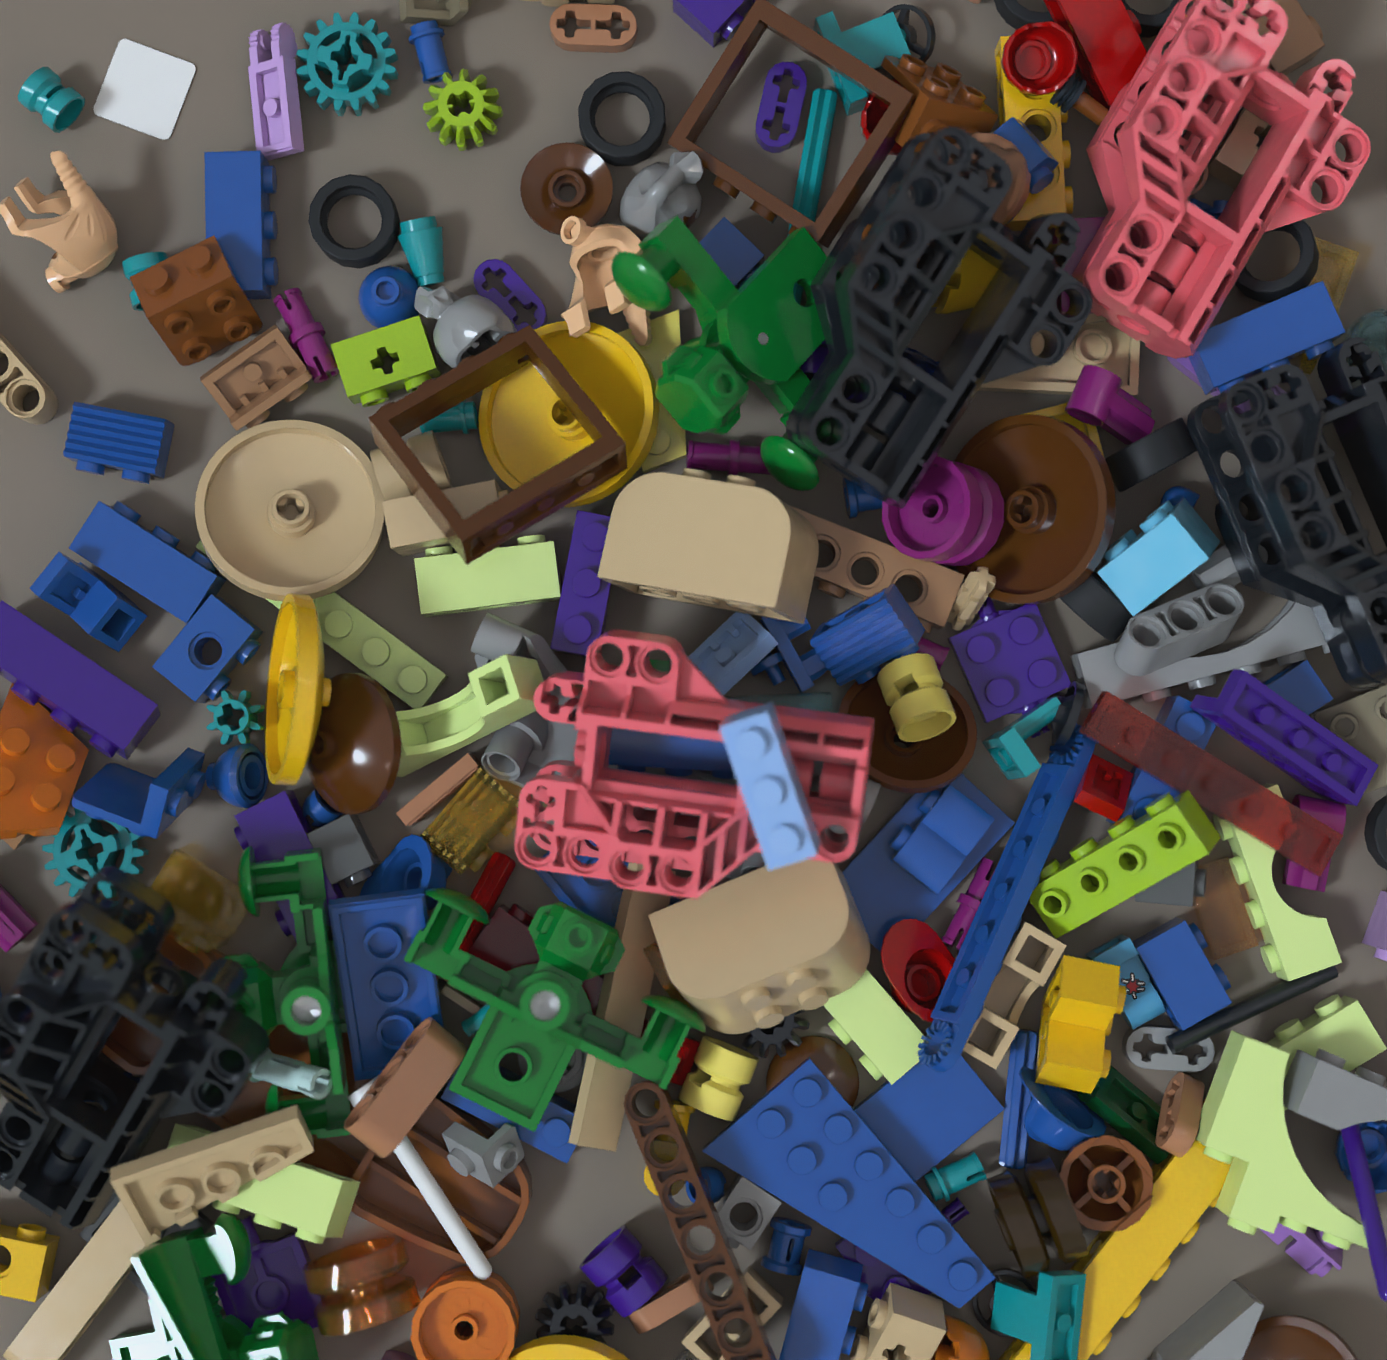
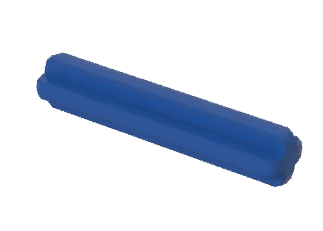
(1017, 1099)

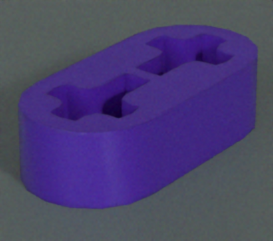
(770, 104)
(518, 291)

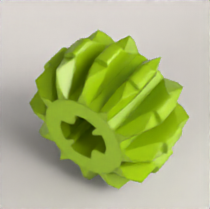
(460, 94)

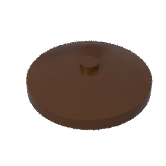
(1054, 506)

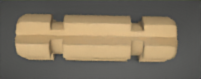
(971, 597)

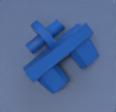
(802, 668)

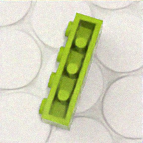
(1123, 863)

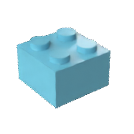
(1159, 557)

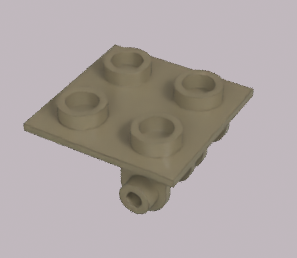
(1363, 726)

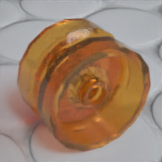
(361, 1285)

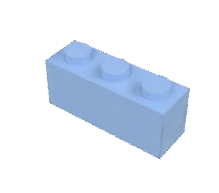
(770, 786)

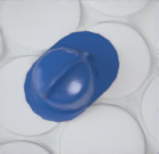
(409, 867)
(1058, 1115)

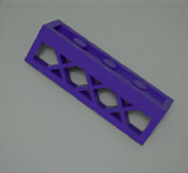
(1288, 738)

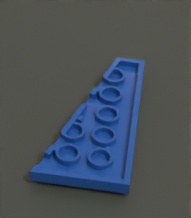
(831, 1166)

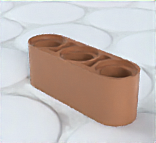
(405, 1087)

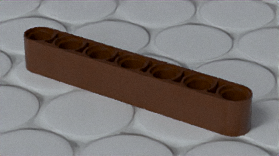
(700, 1213)

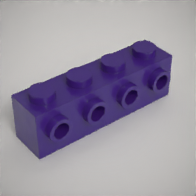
(72, 686)

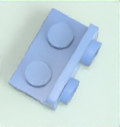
(733, 651)

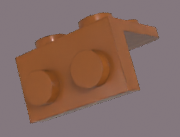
(939, 100)
(196, 302)

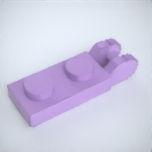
(275, 92)

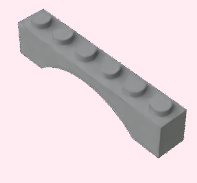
(1282, 638)
(1332, 1095)

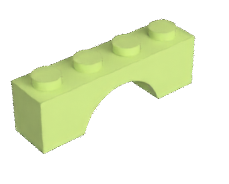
(492, 699)
(1293, 941)

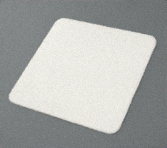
(144, 89)

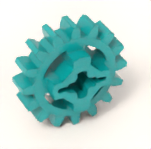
(349, 44)
(87, 834)

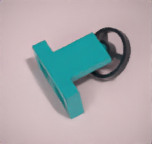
(871, 43)
(1008, 745)
(1042, 1317)

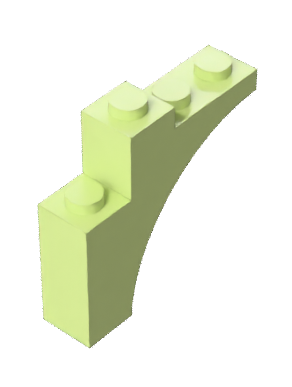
(1247, 1122)

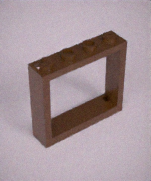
(866, 164)
(533, 499)

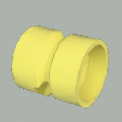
(916, 697)
(718, 1079)

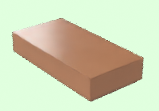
(439, 790)

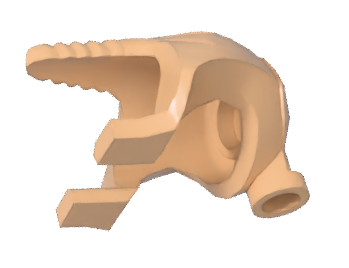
(82, 234)
(594, 283)

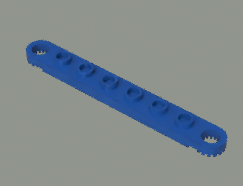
(1004, 902)

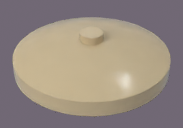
(289, 510)

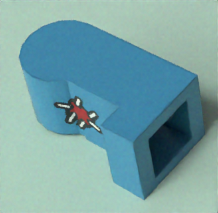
(1141, 999)

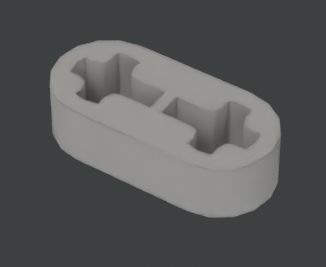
(1164, 1059)

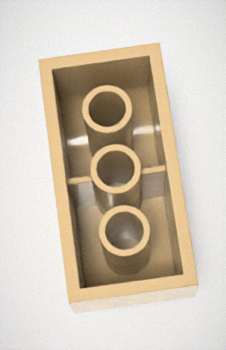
(711, 545)
(764, 945)

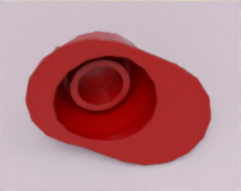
(915, 966)

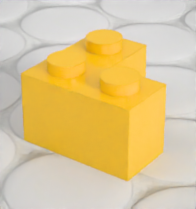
(1074, 1024)

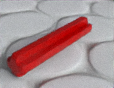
(488, 891)

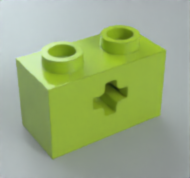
(363, 354)

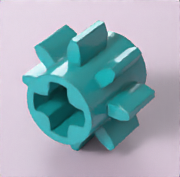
(224, 711)

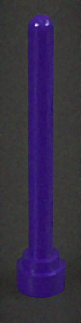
(1367, 1205)

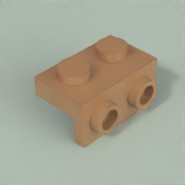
(257, 378)

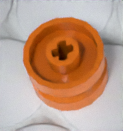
(458, 1297)

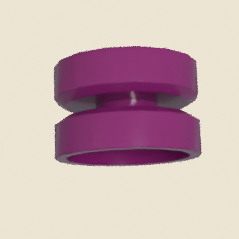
(949, 516)

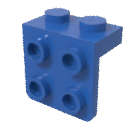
(140, 801)

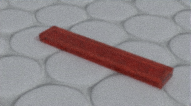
(1211, 783)

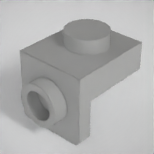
(482, 1157)

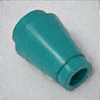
(423, 248)

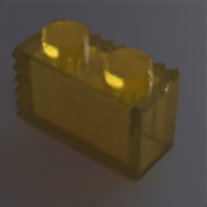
(472, 822)

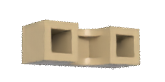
(1024, 968)

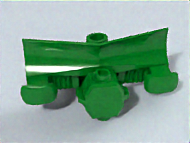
(186, 1310)

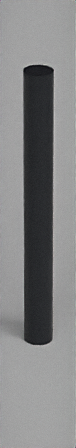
(1247, 1009)

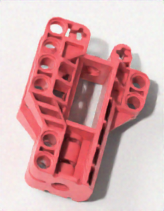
(1156, 169)
(609, 802)

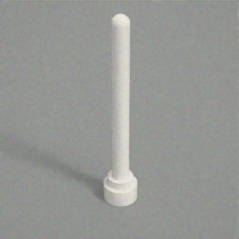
(436, 1200)

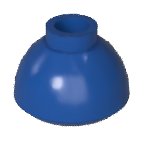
(388, 296)
(239, 775)

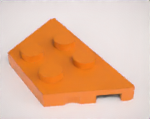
(36, 769)

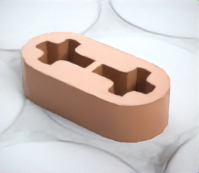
(593, 39)
(1180, 1114)
(666, 1303)

